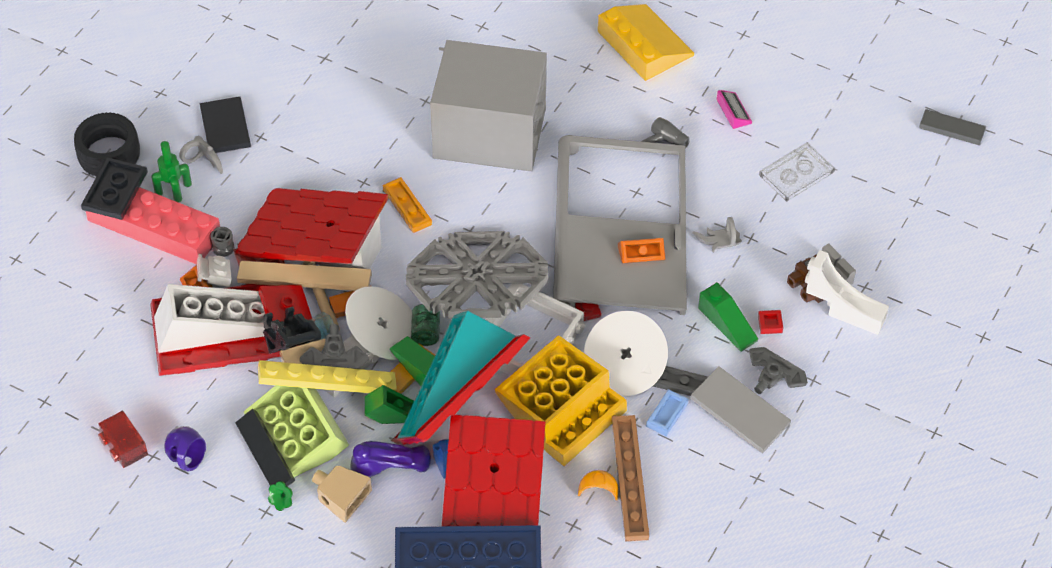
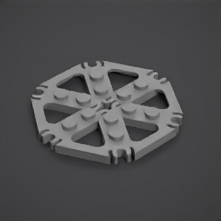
(480, 274)

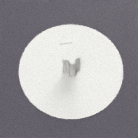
(367, 321)
(630, 349)

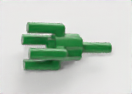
(170, 172)

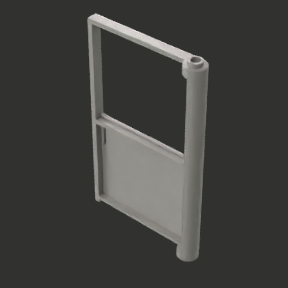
(587, 247)

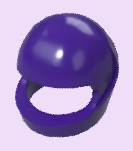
(184, 443)

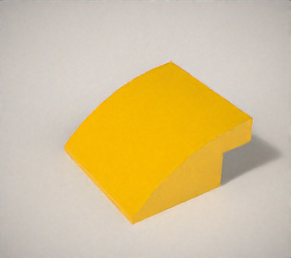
(567, 393)

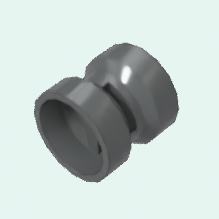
(222, 241)

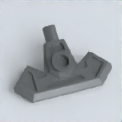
(334, 353)
(775, 370)

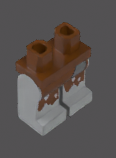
(799, 275)

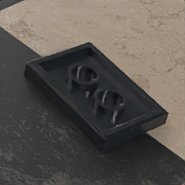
(225, 124)
(114, 188)

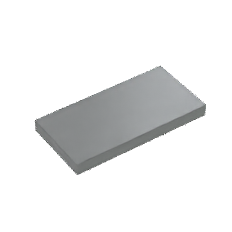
(740, 409)

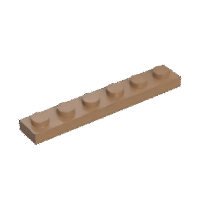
(630, 478)

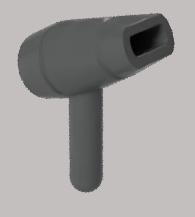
(667, 131)

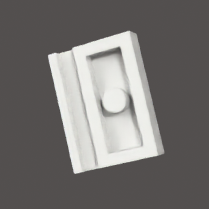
(214, 270)

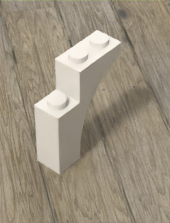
(844, 300)

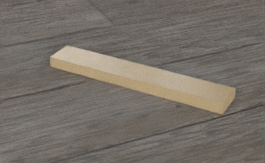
(305, 275)

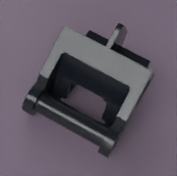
(289, 333)

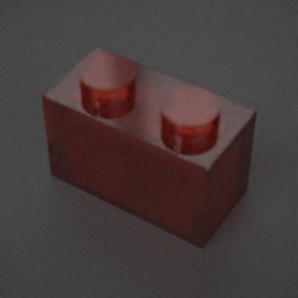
(123, 439)

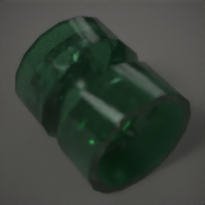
(425, 326)

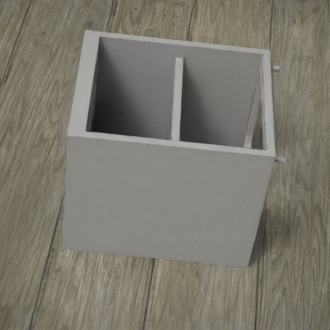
(488, 105)

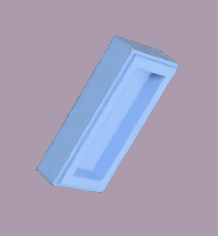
(667, 412)

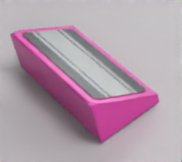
(733, 109)

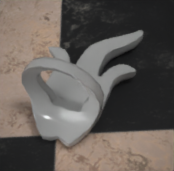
(204, 149)
(721, 238)

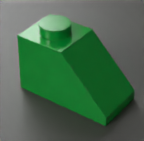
(387, 406)

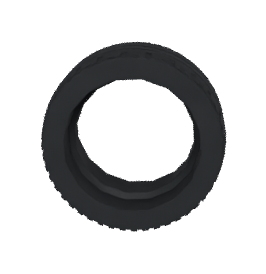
(100, 127)

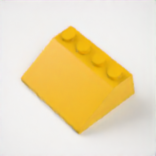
(642, 39)

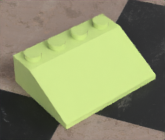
(300, 426)

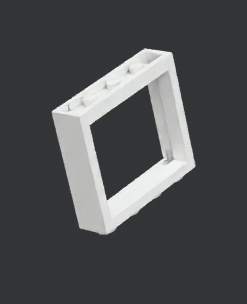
(550, 307)

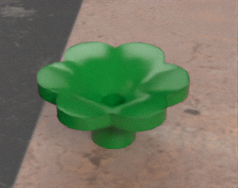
(280, 496)

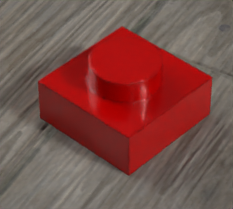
(590, 310)
(770, 322)

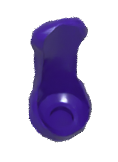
(374, 457)

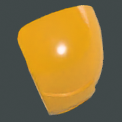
(600, 479)

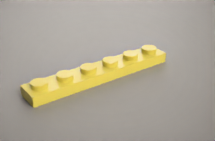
(323, 377)

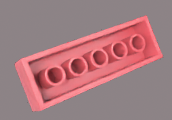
(164, 225)

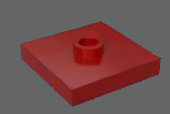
(278, 298)

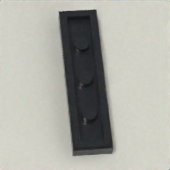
(264, 449)

